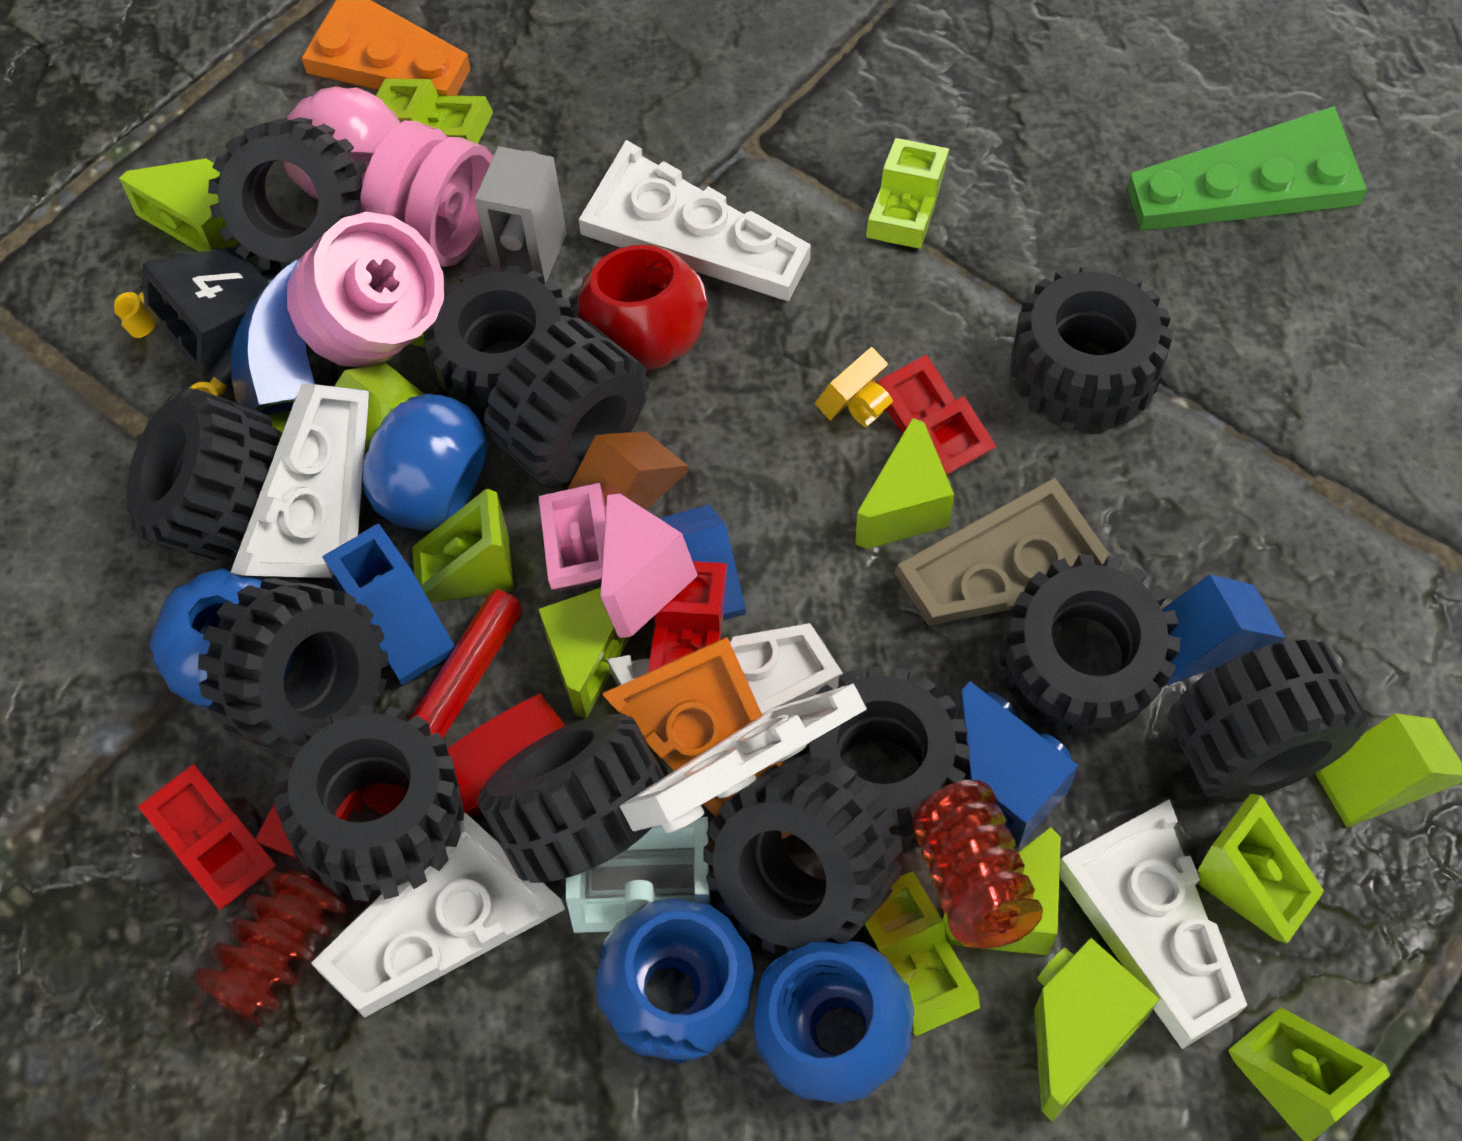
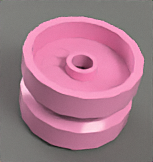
(429, 186)
(365, 290)

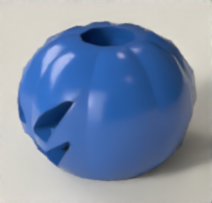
(424, 461)
(183, 623)
(695, 942)
(822, 978)

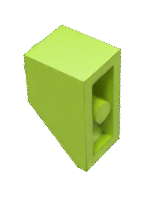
(178, 202)
(1083, 1020)

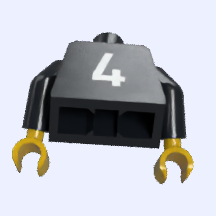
(197, 305)

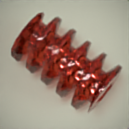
(976, 866)
(269, 944)

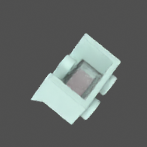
(648, 871)

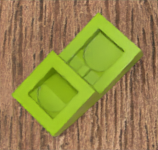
(420, 102)
(907, 193)
(915, 943)

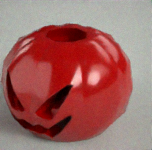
(637, 311)

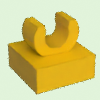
(857, 390)

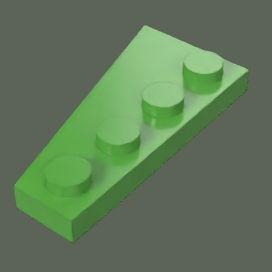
(1261, 174)

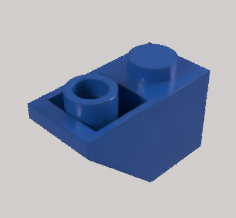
(382, 580)
(1022, 767)

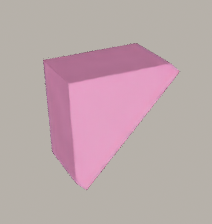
(574, 536)
(642, 565)

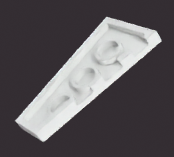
(658, 208)

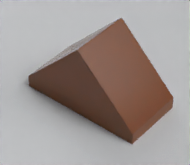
(630, 466)

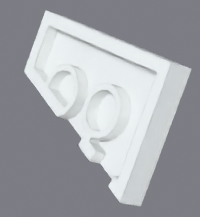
(310, 488)
(777, 663)
(735, 760)
(1153, 920)
(435, 927)

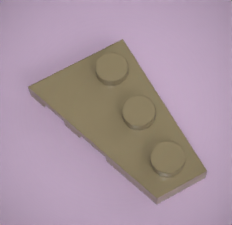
(996, 556)

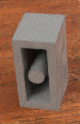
(521, 211)

